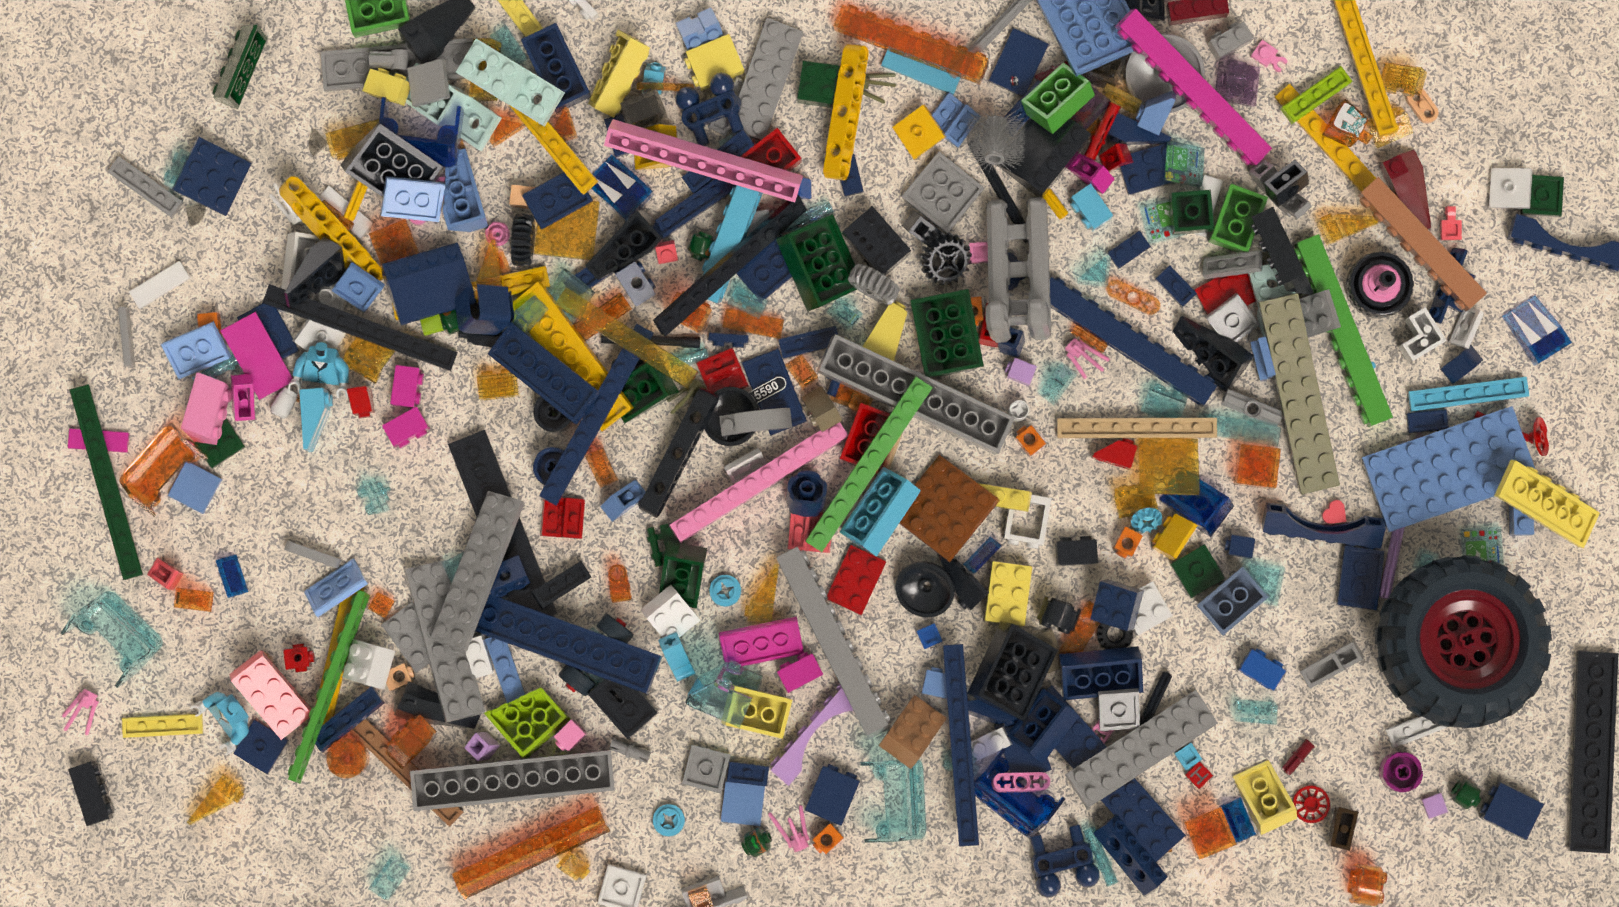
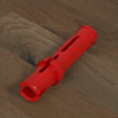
(1098, 138)

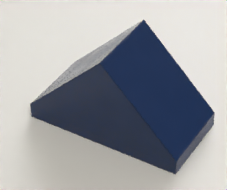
(1461, 364)

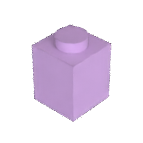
(1020, 371)
(482, 746)

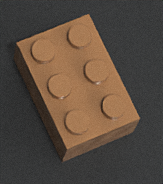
(912, 732)

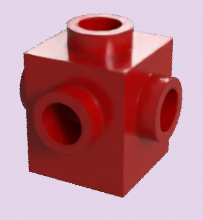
(291, 658)

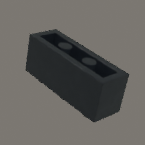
(91, 793)

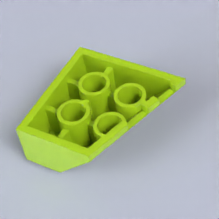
(529, 721)

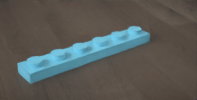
(1468, 394)

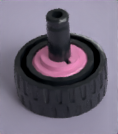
(1379, 285)

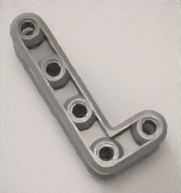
(1001, 270)

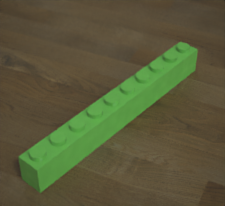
(1345, 339)

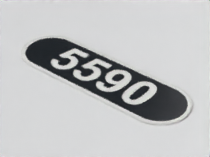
(768, 389)

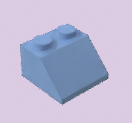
(1155, 112)

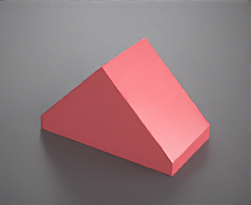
(165, 574)

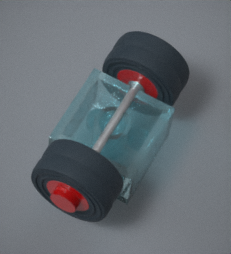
(577, 679)

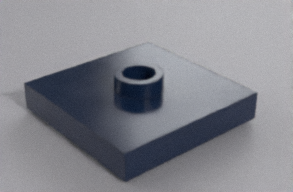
(261, 747)

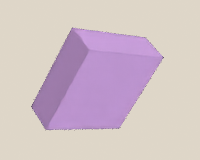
(1434, 805)

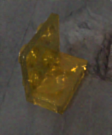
(367, 359)

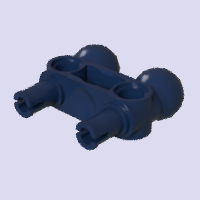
(710, 110)
(1086, 872)

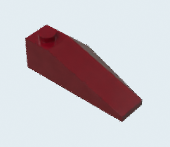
(1407, 181)

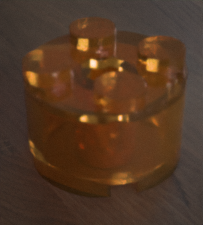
(356, 750)
(1367, 885)

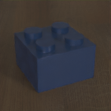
(1117, 604)

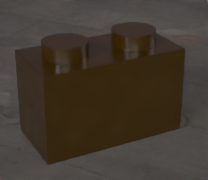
(1342, 828)

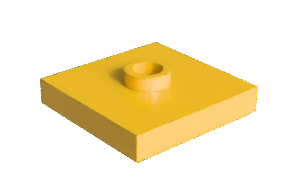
(919, 131)

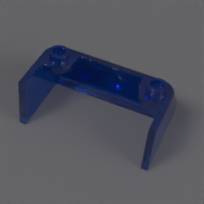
(444, 149)
(1020, 809)

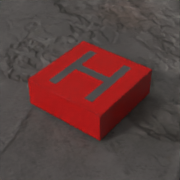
(1198, 775)

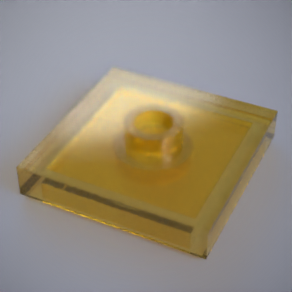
(1122, 98)

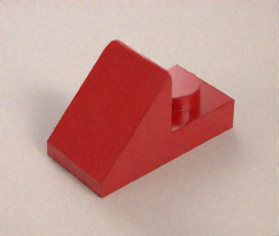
(1115, 157)

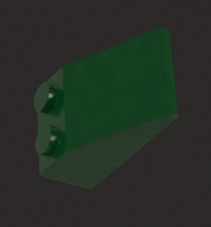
(646, 390)
(684, 570)

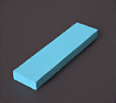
(920, 72)

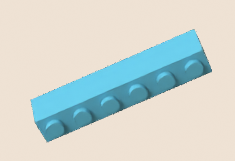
(732, 230)

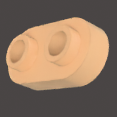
(1424, 104)

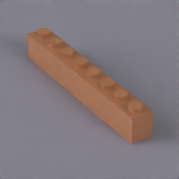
(1421, 244)

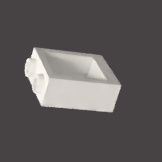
(1031, 542)

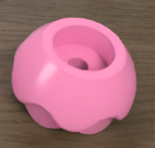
(497, 227)

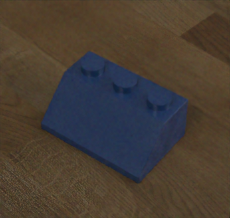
(1044, 726)

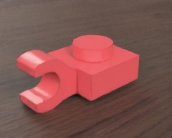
(1450, 228)

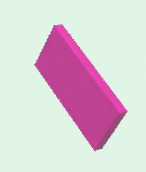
(257, 355)
(762, 642)

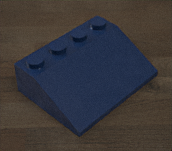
(427, 283)

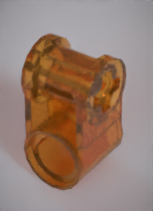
(619, 588)

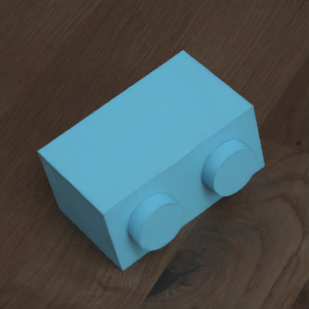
(1090, 207)

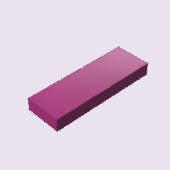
(114, 440)

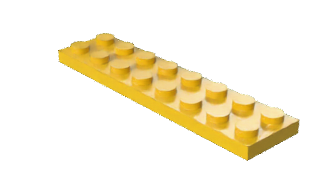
(560, 338)

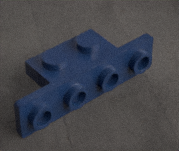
(1443, 301)

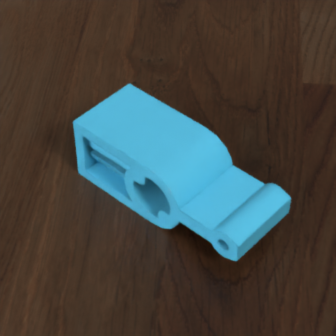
(676, 656)

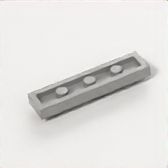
(145, 187)

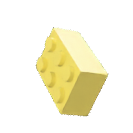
(1008, 593)
(765, 714)

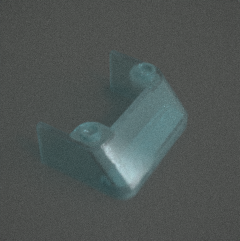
(121, 628)
(715, 692)
(903, 801)

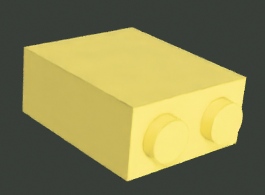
(712, 59)

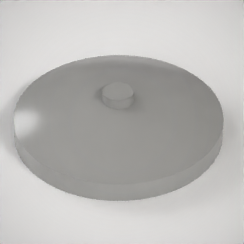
(1144, 81)

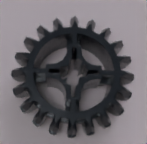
(522, 240)
(933, 271)

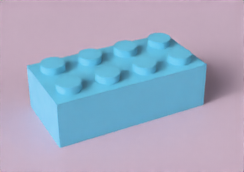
(880, 511)

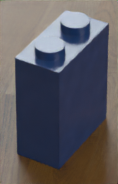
(832, 794)
(1511, 810)

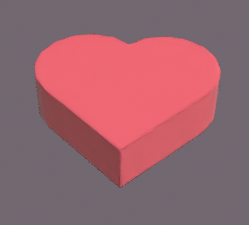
(1334, 513)

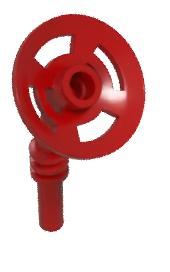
(1536, 437)

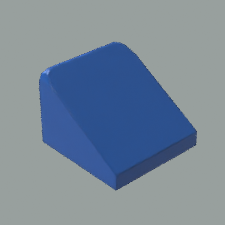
(805, 189)

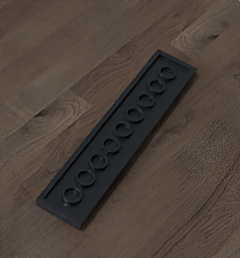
(481, 474)
(1593, 752)

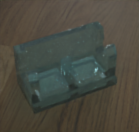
(1256, 712)
(389, 877)

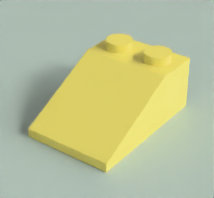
(1265, 797)

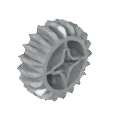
(873, 284)

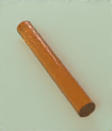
(662, 86)

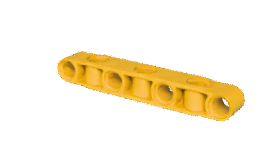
(844, 126)
(308, 206)

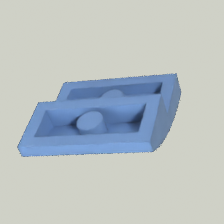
(953, 118)
(1263, 358)

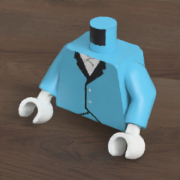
(321, 366)
(229, 716)

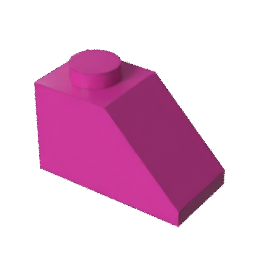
(1091, 173)

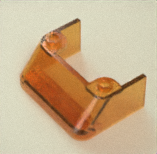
(157, 465)

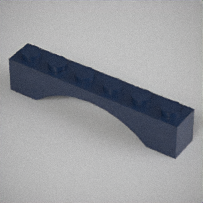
(1529, 232)
(1362, 532)

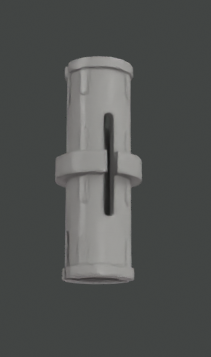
(630, 750)

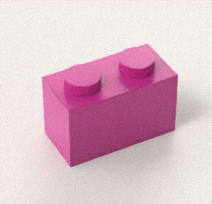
(406, 386)
(242, 397)
(406, 427)
(800, 672)

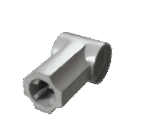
(394, 61)

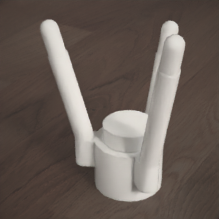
(290, 214)

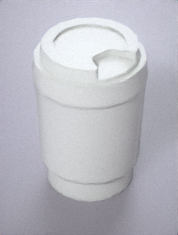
(283, 403)

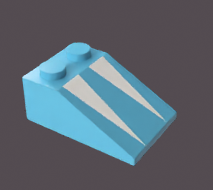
(314, 412)

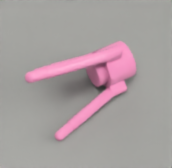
(1076, 348)
(84, 699)
(797, 841)

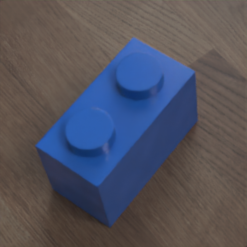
(1261, 669)

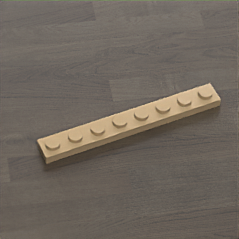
(1136, 427)

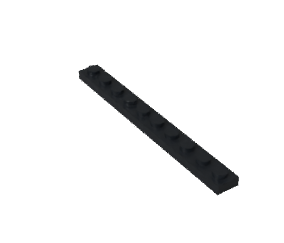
(729, 265)
(363, 329)

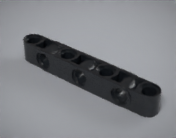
(671, 466)

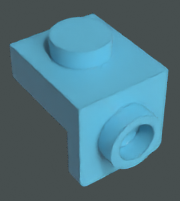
(654, 73)

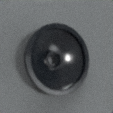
(730, 401)
(924, 599)

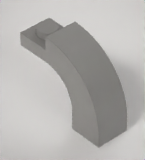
(1295, 206)
(755, 421)

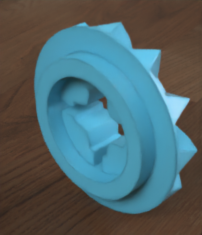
(1146, 514)
(716, 587)
(669, 810)

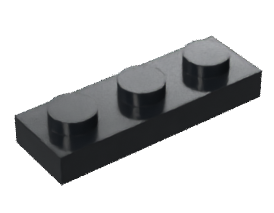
(561, 584)

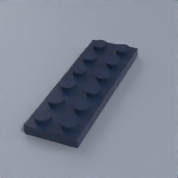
(544, 373)

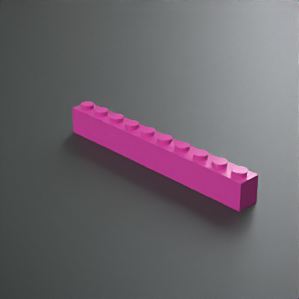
(1193, 87)

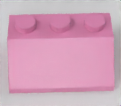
(206, 409)

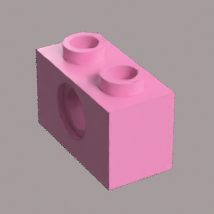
(570, 736)

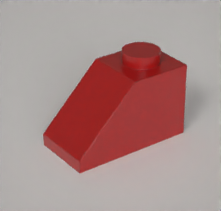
(361, 401)
(1118, 454)

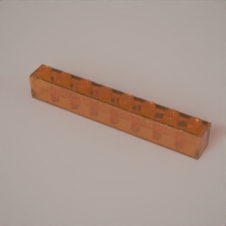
(911, 44)
(531, 852)

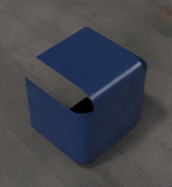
(490, 315)

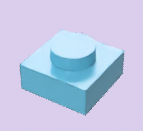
(1188, 756)

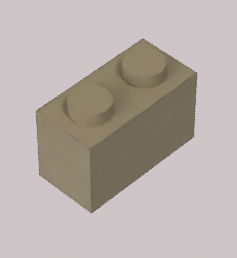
(821, 409)

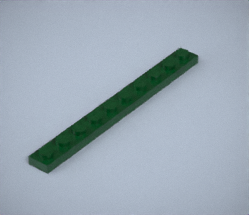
(106, 482)

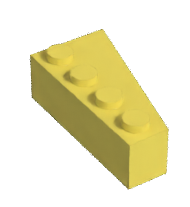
(618, 73)

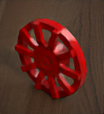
(1311, 804)

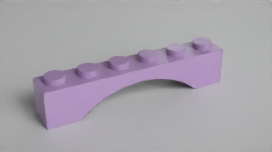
(790, 764)

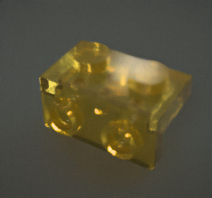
(1403, 123)
(1129, 500)

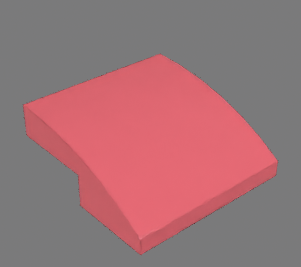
(799, 531)

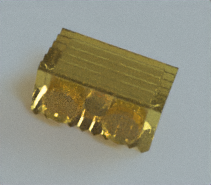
(1403, 79)
(497, 385)

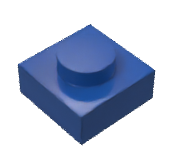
(929, 636)

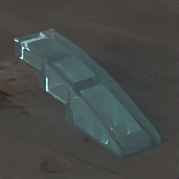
(1245, 430)

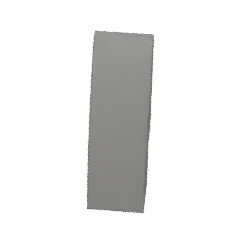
(1332, 664)

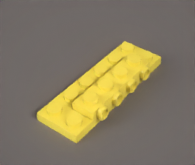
(1547, 503)

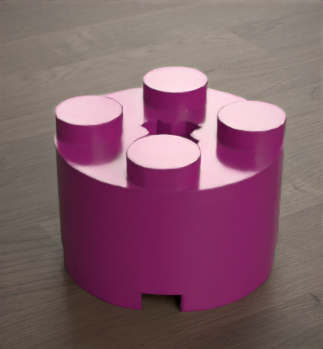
(1411, 768)

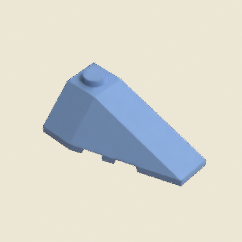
(461, 198)

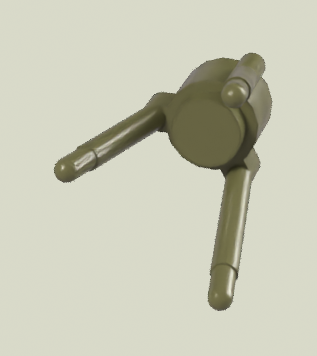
(875, 82)
(691, 392)

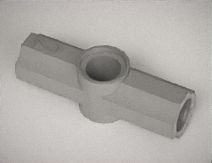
(1240, 403)

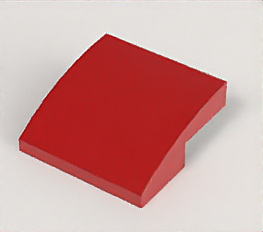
(722, 371)
(564, 519)

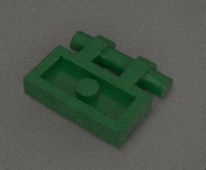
(665, 535)

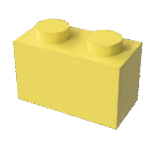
(382, 84)

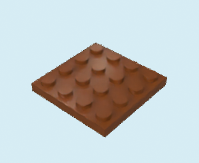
(947, 508)

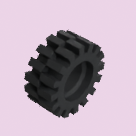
(1106, 643)

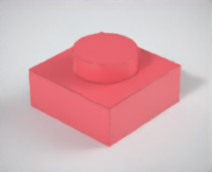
(666, 252)

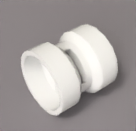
(1019, 410)

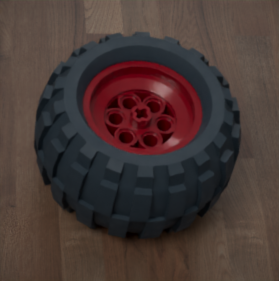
(1426, 675)

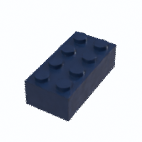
(556, 65)
(1100, 670)

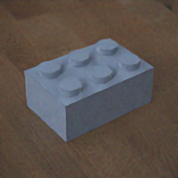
(1233, 600)

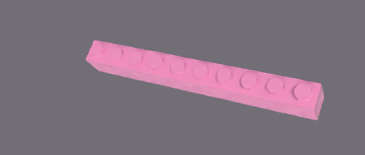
(703, 160)
(757, 482)

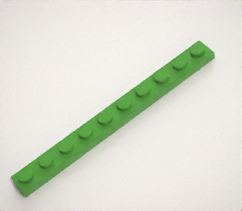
(869, 463)
(325, 694)

